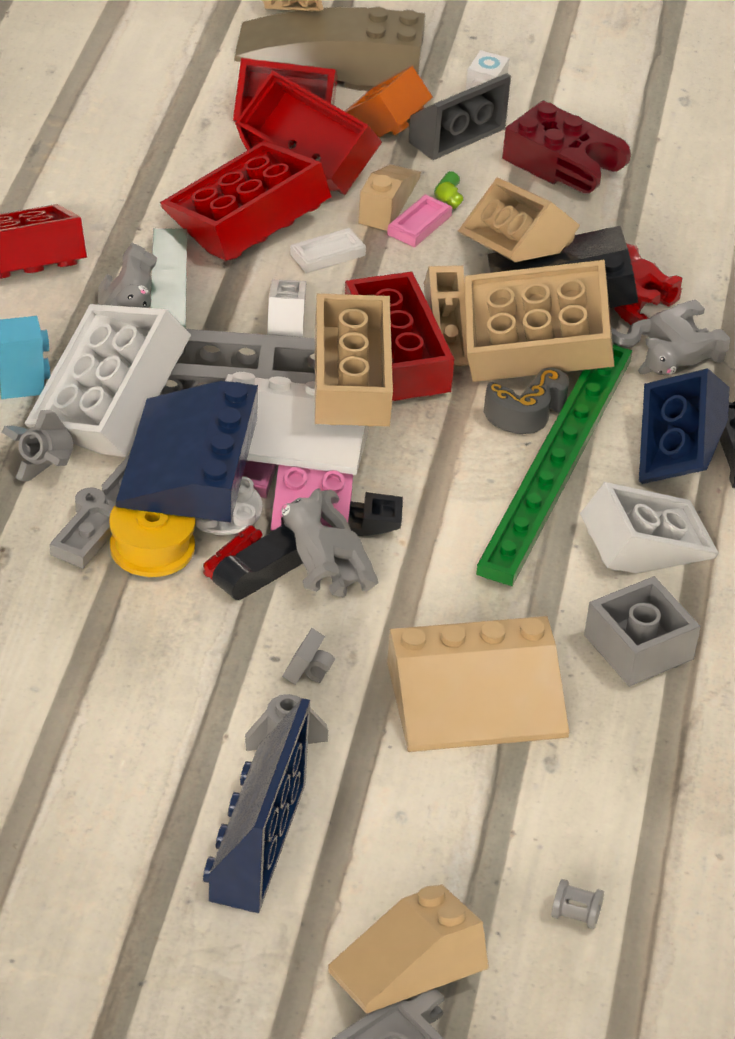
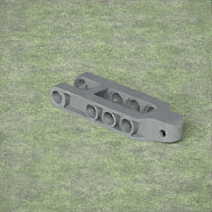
(273, 357)

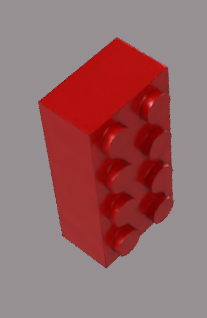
(419, 351)

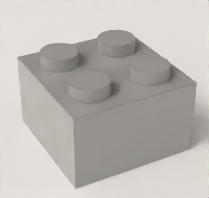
(641, 630)

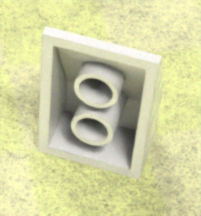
(645, 529)

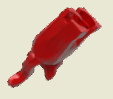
(651, 287)

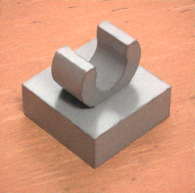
(309, 659)

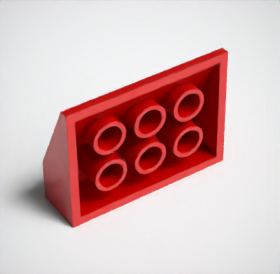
(248, 199)
(40, 238)

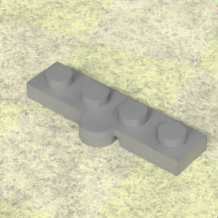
(90, 526)

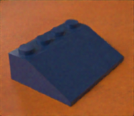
(191, 451)
(260, 815)

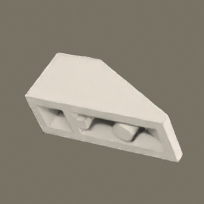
(286, 308)

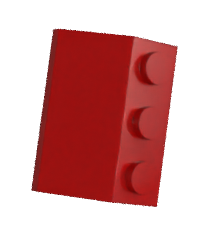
(255, 72)

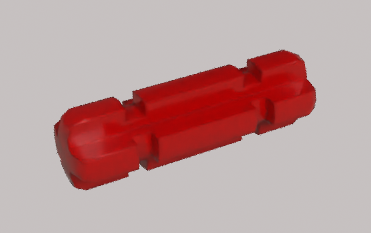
(247, 537)

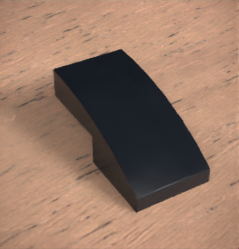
(376, 515)

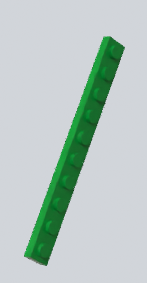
(551, 471)

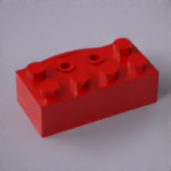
(291, 115)

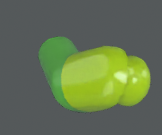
(447, 189)

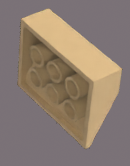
(538, 321)
(477, 683)

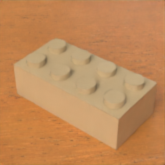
(353, 360)

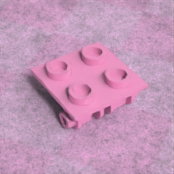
(301, 482)

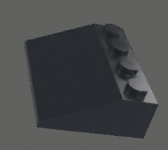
(591, 246)

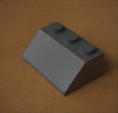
(461, 118)

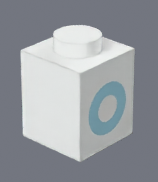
(485, 68)

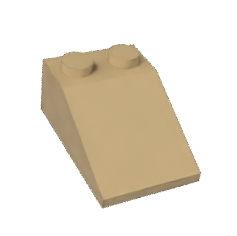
(412, 950)

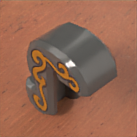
(531, 410)

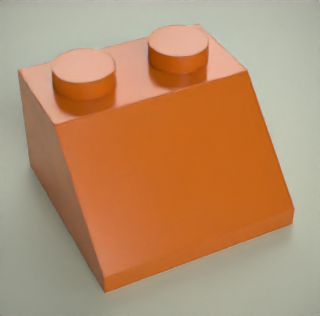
(392, 103)

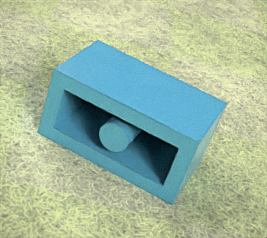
(22, 357)

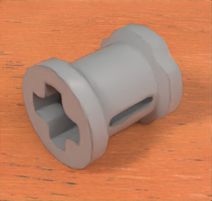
(592, 900)

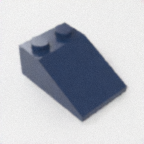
(681, 424)

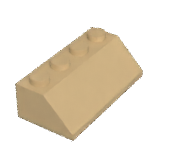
(518, 223)

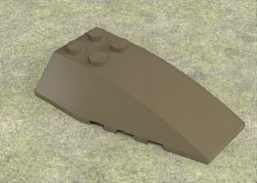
(356, 41)

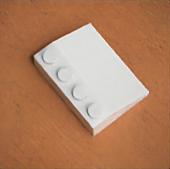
(109, 373)
(288, 430)

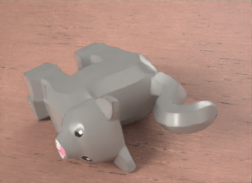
(133, 283)
(674, 339)
(326, 549)

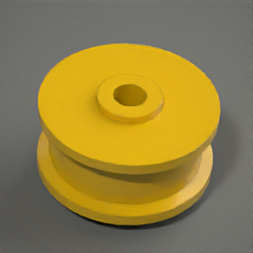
(151, 541)

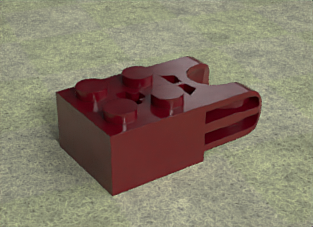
(563, 147)

